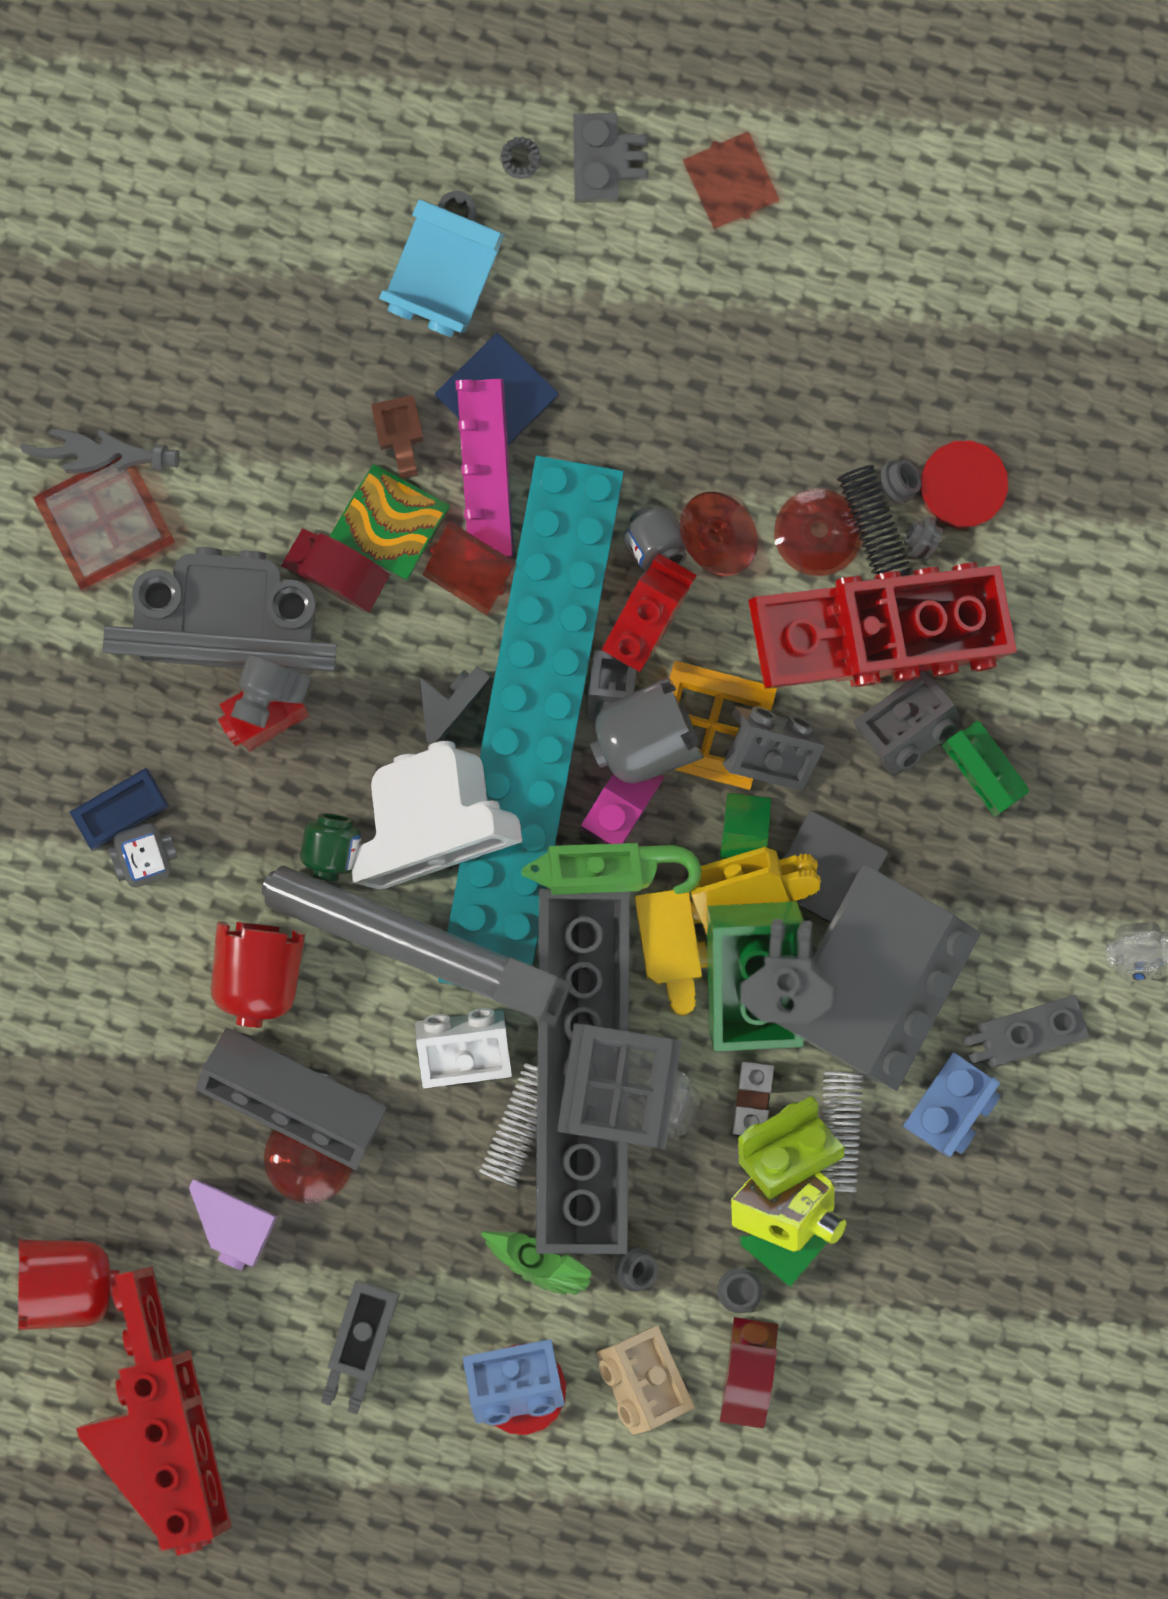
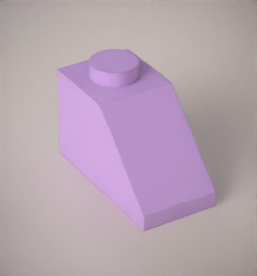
(232, 1224)

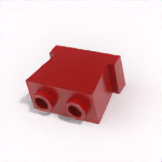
(649, 612)
(281, 717)

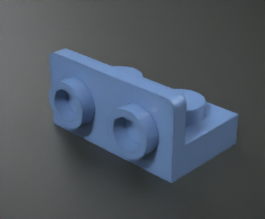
(952, 1106)
(513, 1382)

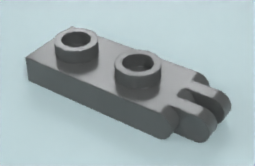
(1029, 1032)

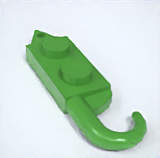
(609, 867)

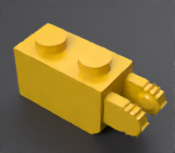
(755, 878)
(671, 945)

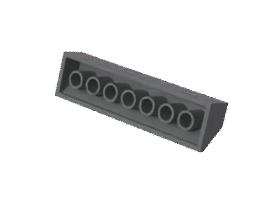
(577, 1176)

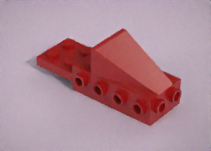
(884, 627)
(163, 1444)

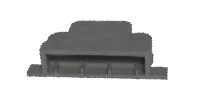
(220, 613)

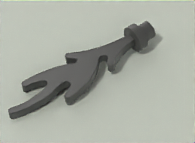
(94, 456)

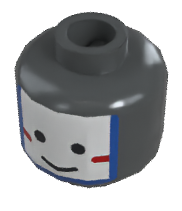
(652, 533)
(142, 855)

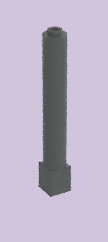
(416, 944)

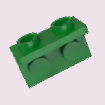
(986, 768)

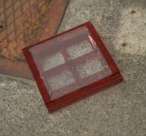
(103, 522)

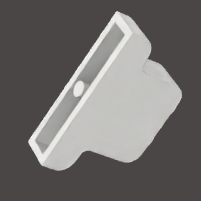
(430, 817)

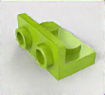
(788, 1148)

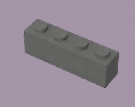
(291, 1098)

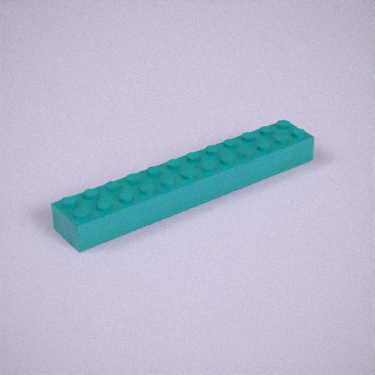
(538, 695)

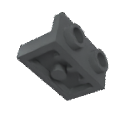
(909, 723)
(773, 748)

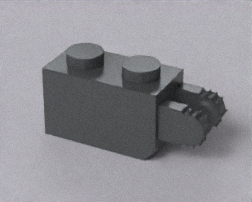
(360, 1340)

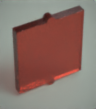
(730, 180)
(468, 568)

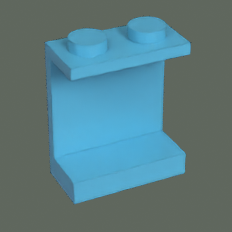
(442, 269)

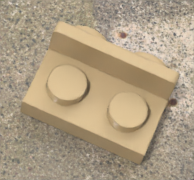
(644, 1381)

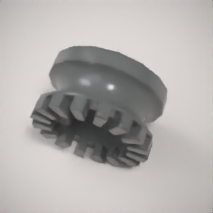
(507, 157)
(461, 199)

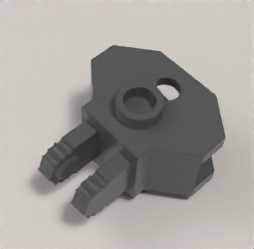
(789, 977)

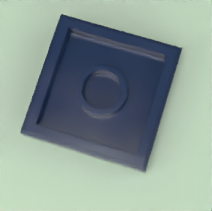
(524, 388)

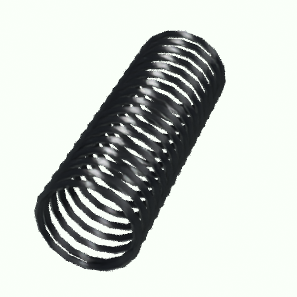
(869, 470)

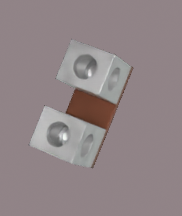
(752, 1095)

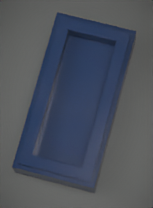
(119, 809)

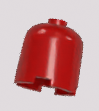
(255, 971)
(62, 1284)

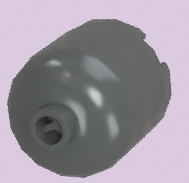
(645, 734)

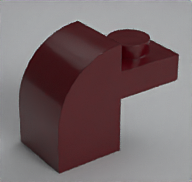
(336, 569)
(749, 1373)

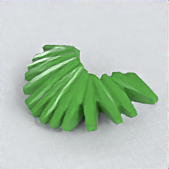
(542, 1269)

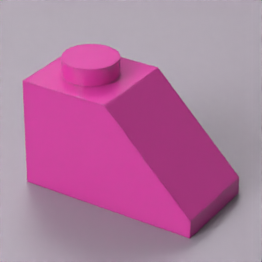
(619, 809)

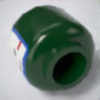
(330, 846)

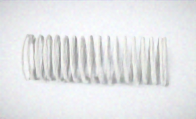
(852, 1077)
(506, 1179)

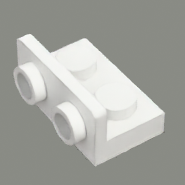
(462, 1048)

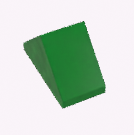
(744, 824)
(781, 1261)

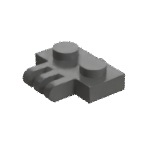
(604, 157)

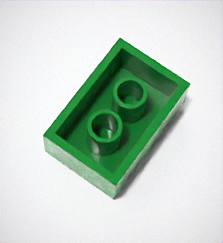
(736, 950)

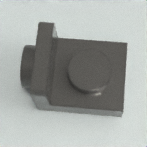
(608, 683)

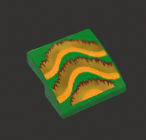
(390, 521)

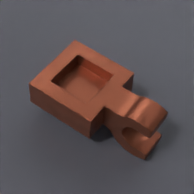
(398, 428)

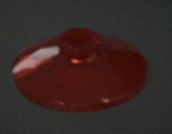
(728, 524)
(816, 554)
(301, 1182)

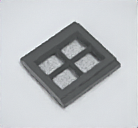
(619, 1086)

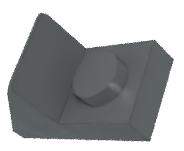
(444, 713)

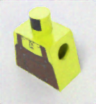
(790, 1216)

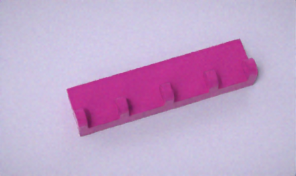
(485, 462)

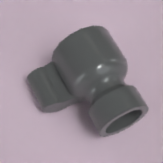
(267, 683)

